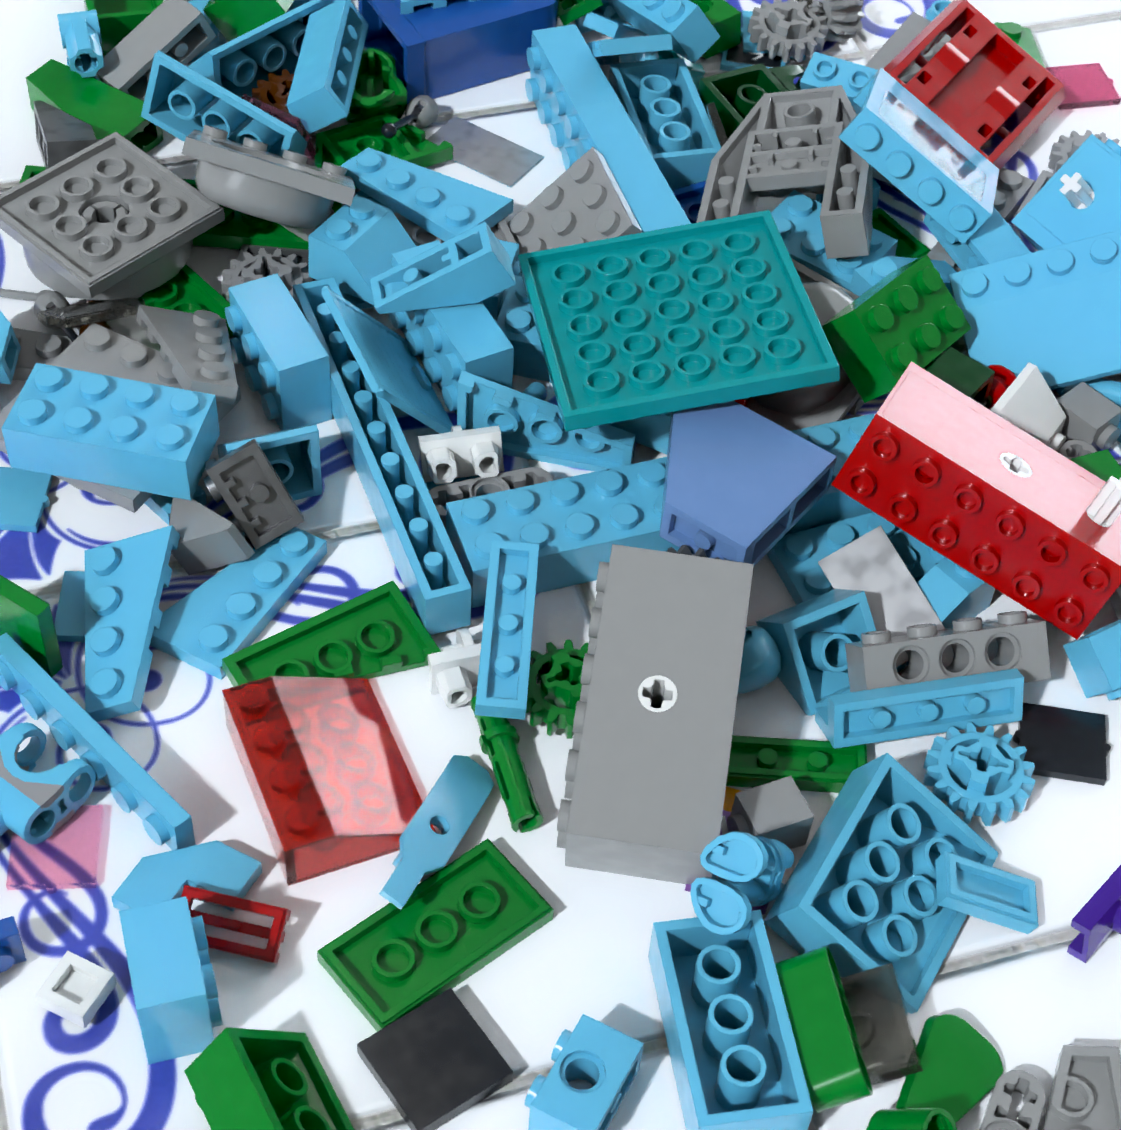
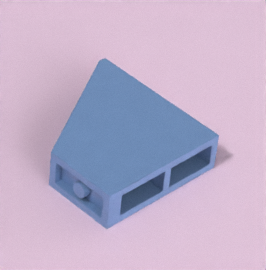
(737, 481)

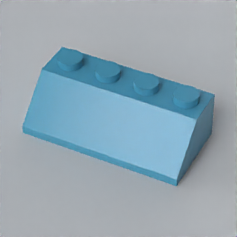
(258, 52)
(186, 101)

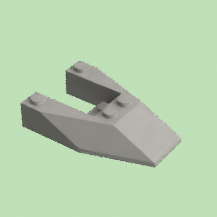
(790, 146)

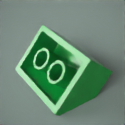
(264, 1083)

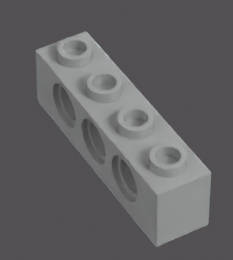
(1019, 639)

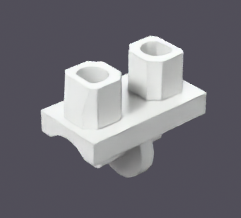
(461, 454)
(455, 669)

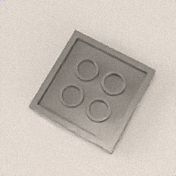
(575, 209)

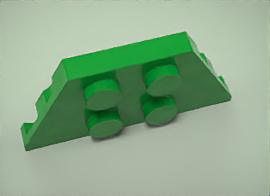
(408, 144)

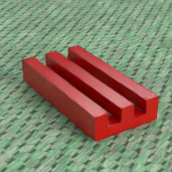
(274, 934)

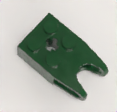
(741, 89)

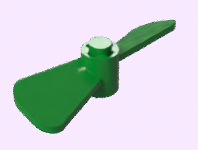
(955, 1076)

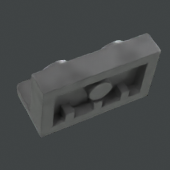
(253, 493)

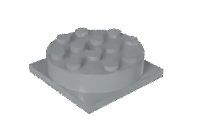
(106, 222)

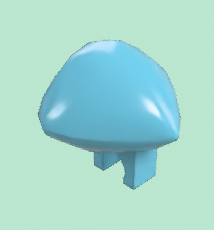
(759, 660)

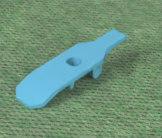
(451, 808)

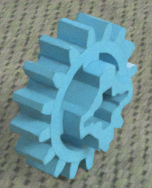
(979, 774)

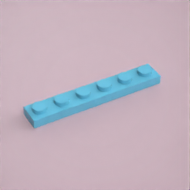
(76, 729)

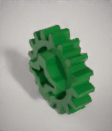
(560, 686)

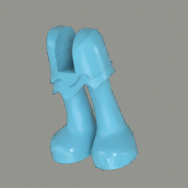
(749, 874)

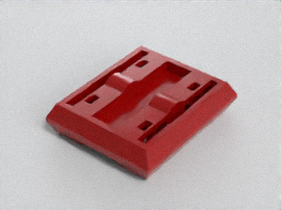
(978, 80)

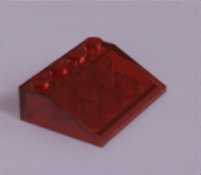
(321, 771)

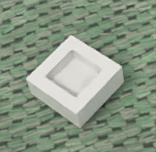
(76, 989)

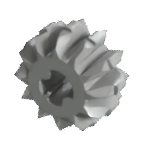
(842, 18)

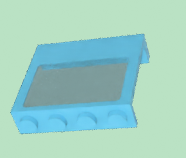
(922, 156)

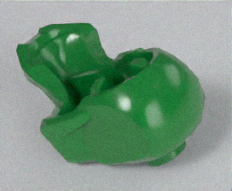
(377, 87)

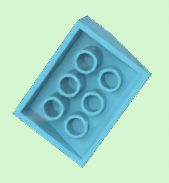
(1047, 310)
(873, 879)

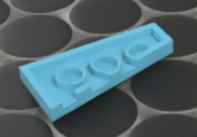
(237, 602)
(120, 615)

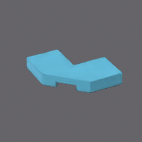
(202, 866)

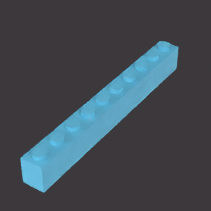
(390, 478)

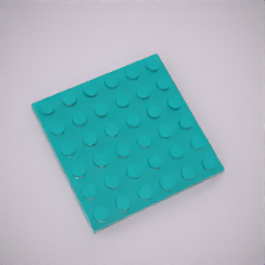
(674, 320)

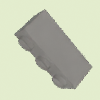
(171, 28)

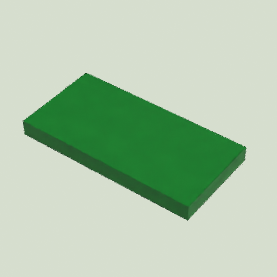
(438, 938)

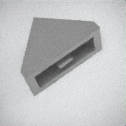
(205, 538)

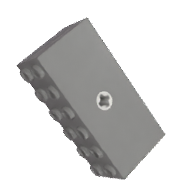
(655, 714)

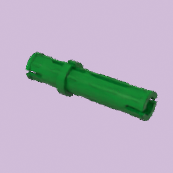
(500, 743)

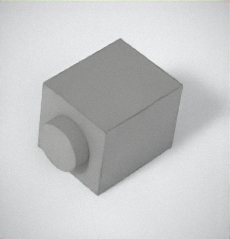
(1090, 417)
(774, 812)

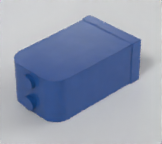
(456, 44)

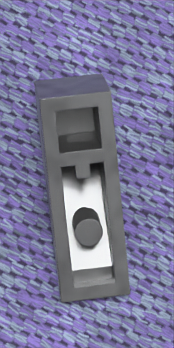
(59, 134)

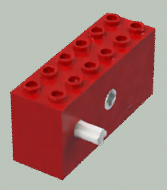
(990, 499)

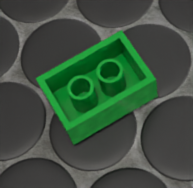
(895, 323)

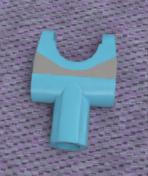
(38, 802)

